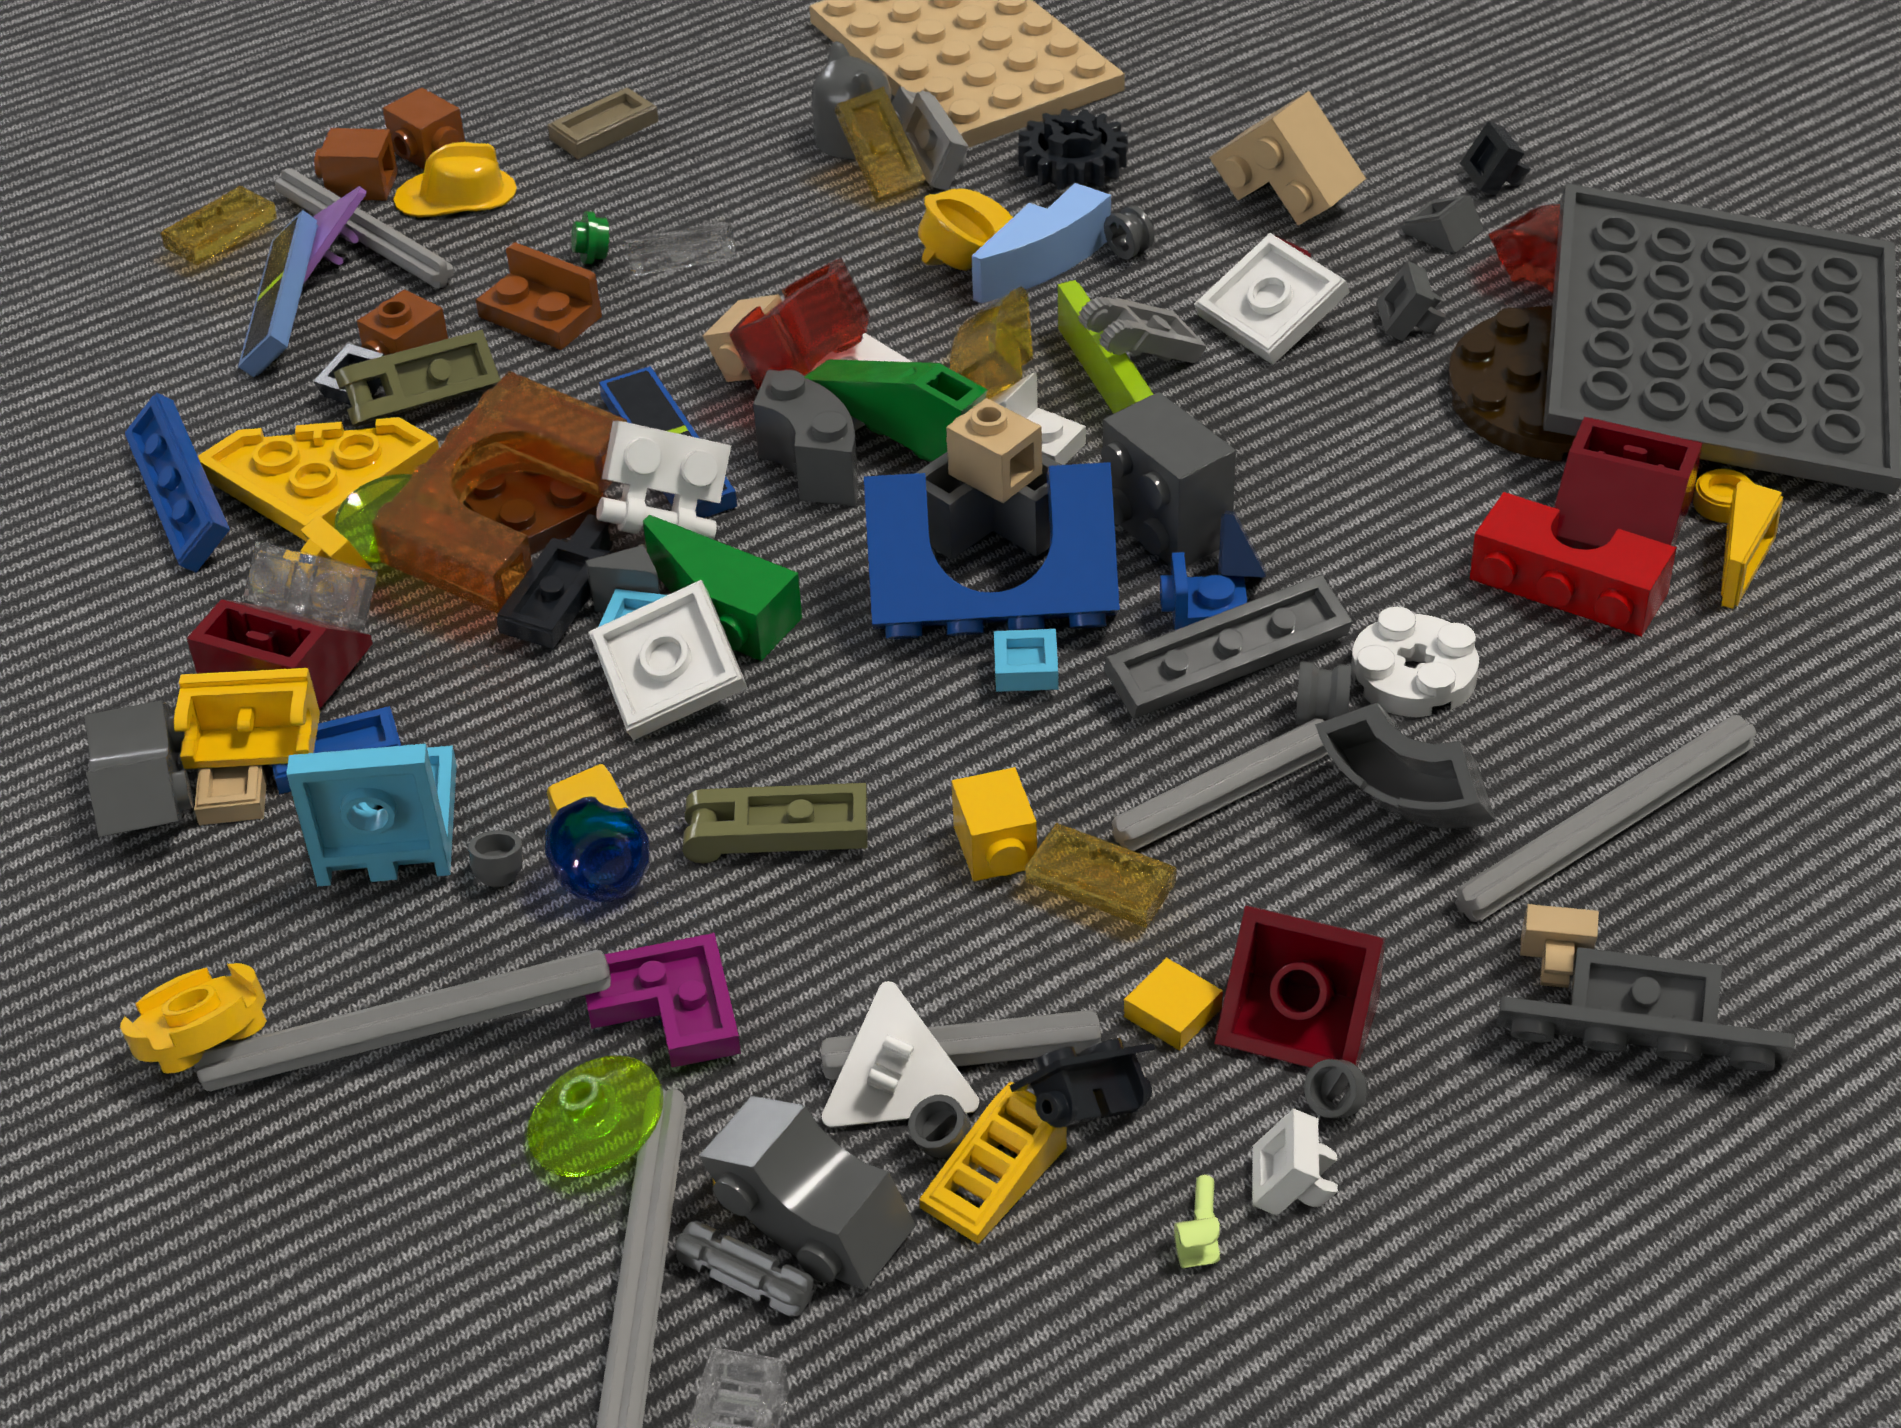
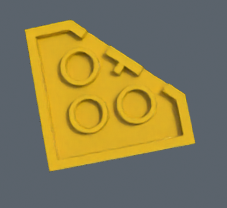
(313, 469)

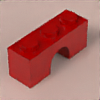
(1608, 584)

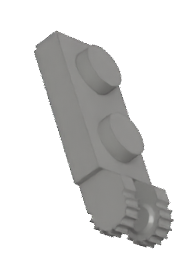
(1141, 329)

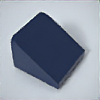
(1236, 551)

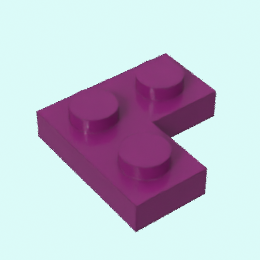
(683, 986)

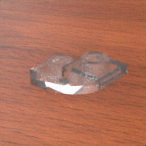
(310, 585)

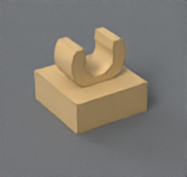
(1554, 937)

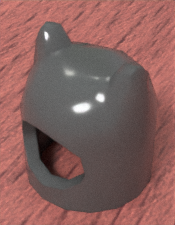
(837, 82)

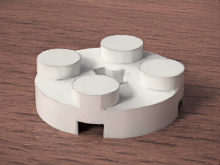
(1445, 656)

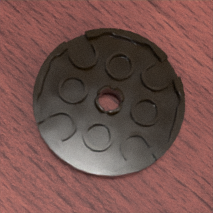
(1502, 382)

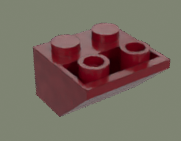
(1625, 482)
(262, 638)

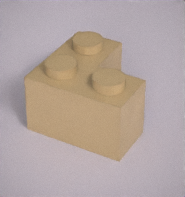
(1296, 155)

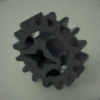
(1072, 149)

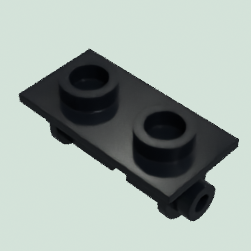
(1088, 1086)

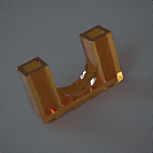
(510, 430)

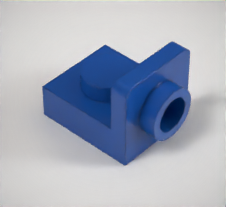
(1198, 597)

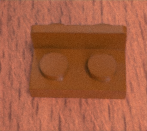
(542, 298)

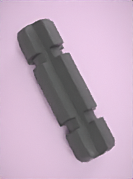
(744, 1268)

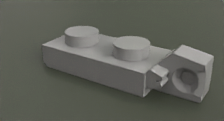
(932, 136)

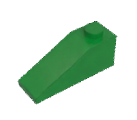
(751, 595)

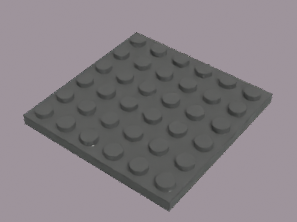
(1728, 336)

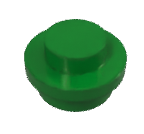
(590, 238)

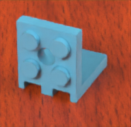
(339, 800)

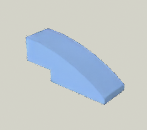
(1041, 243)

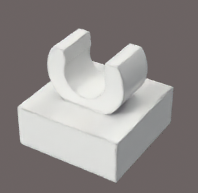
(1289, 1165)

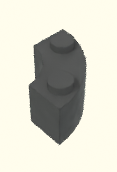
(809, 435)
(136, 768)
(1405, 776)
(807, 1192)

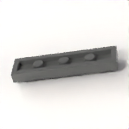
(1227, 646)

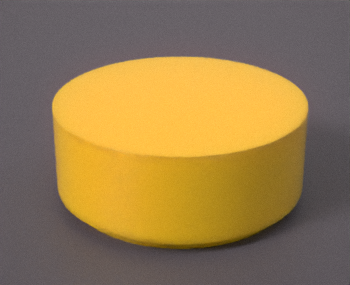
(1715, 492)

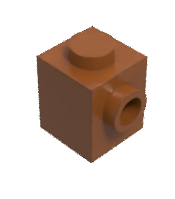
(422, 125)
(357, 159)
(402, 324)

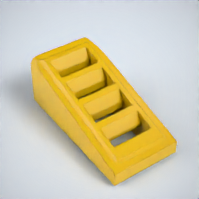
(1749, 536)
(1006, 1121)

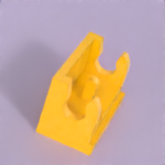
(246, 717)

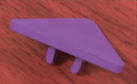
(330, 224)

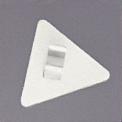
(893, 1067)

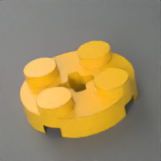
(195, 1015)

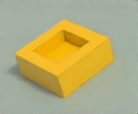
(1173, 1003)

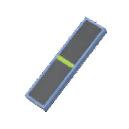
(278, 294)

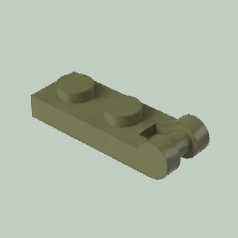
(419, 377)
(775, 819)

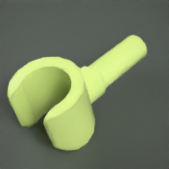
(1197, 1238)

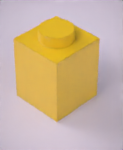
(994, 823)

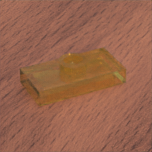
(218, 225)
(1101, 874)

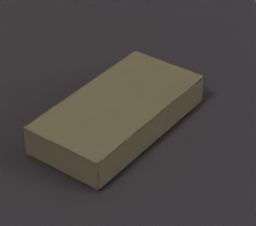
(602, 123)

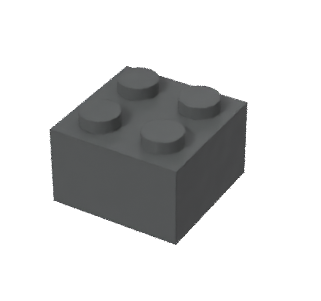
(1168, 478)

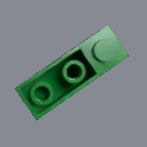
(902, 399)

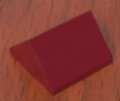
(1300, 989)

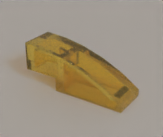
(995, 343)

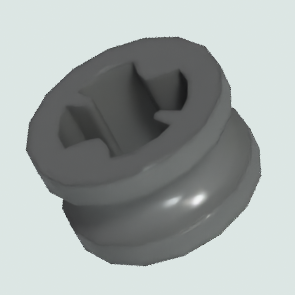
(1129, 232)

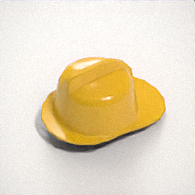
(456, 180)
(958, 225)

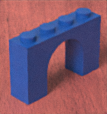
(1073, 582)

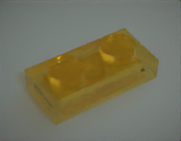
(879, 144)

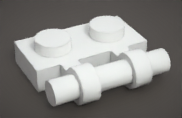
(665, 463)

